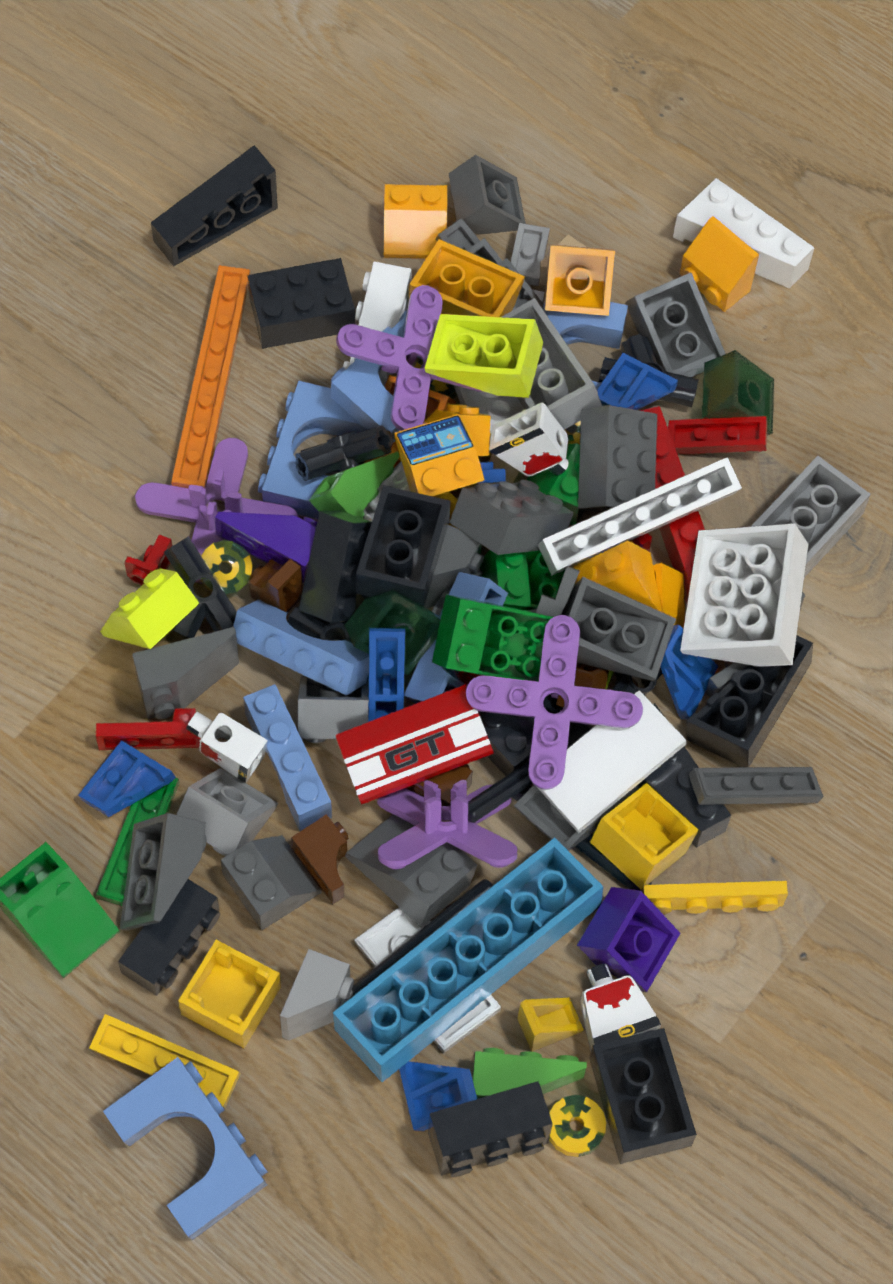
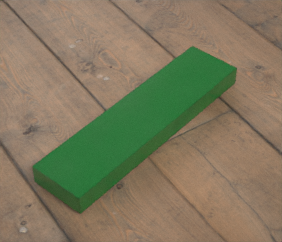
(153, 805)

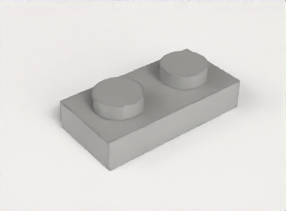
(530, 251)

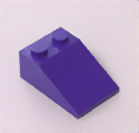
(269, 536)

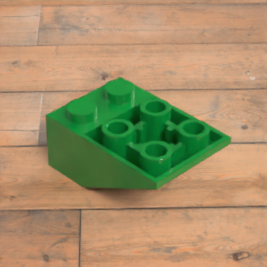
(522, 576)
(490, 639)
(54, 910)

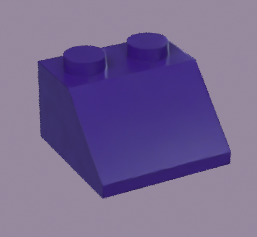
(629, 936)

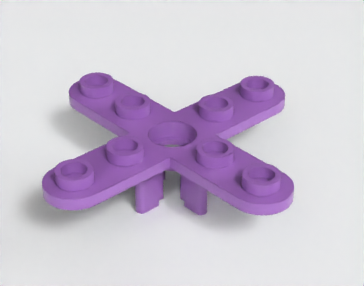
(400, 353)
(191, 502)
(555, 678)
(431, 832)

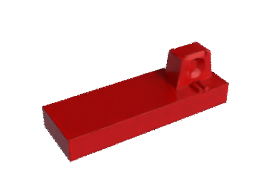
(719, 435)
(149, 734)

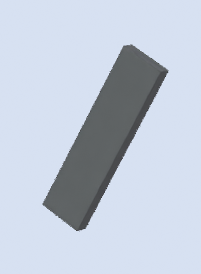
(755, 785)

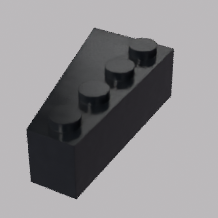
(748, 707)
(674, 785)

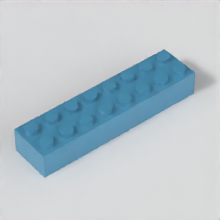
(467, 959)

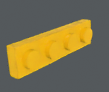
(727, 896)
(151, 1053)

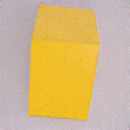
(548, 1021)

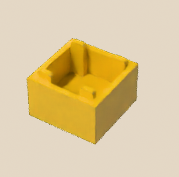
(643, 836)
(230, 993)

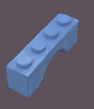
(325, 661)
(431, 678)
(289, 757)

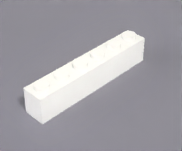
(639, 516)

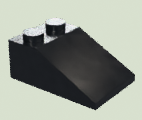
(513, 735)

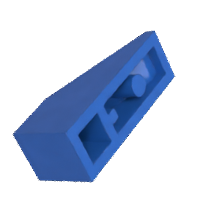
(386, 671)

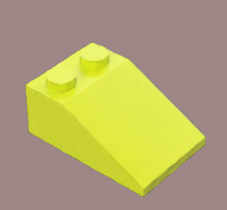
(486, 353)
(151, 610)

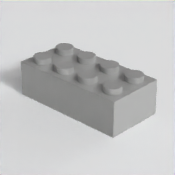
(559, 376)
(822, 507)

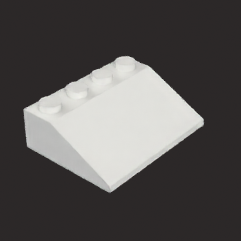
(746, 595)

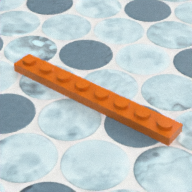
(211, 378)

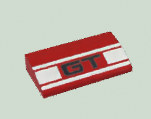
(413, 744)

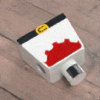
(531, 441)
(237, 755)
(614, 1008)

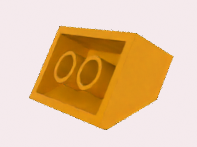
(468, 282)

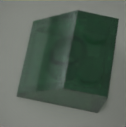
(737, 389)
(395, 612)

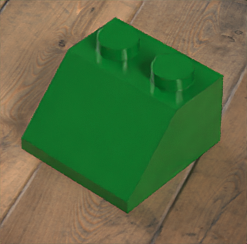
(565, 485)

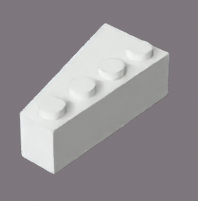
(781, 252)
(384, 300)

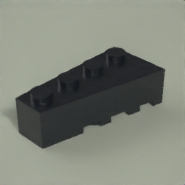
(217, 207)

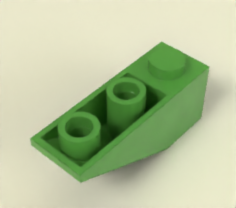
(354, 487)
(500, 1071)

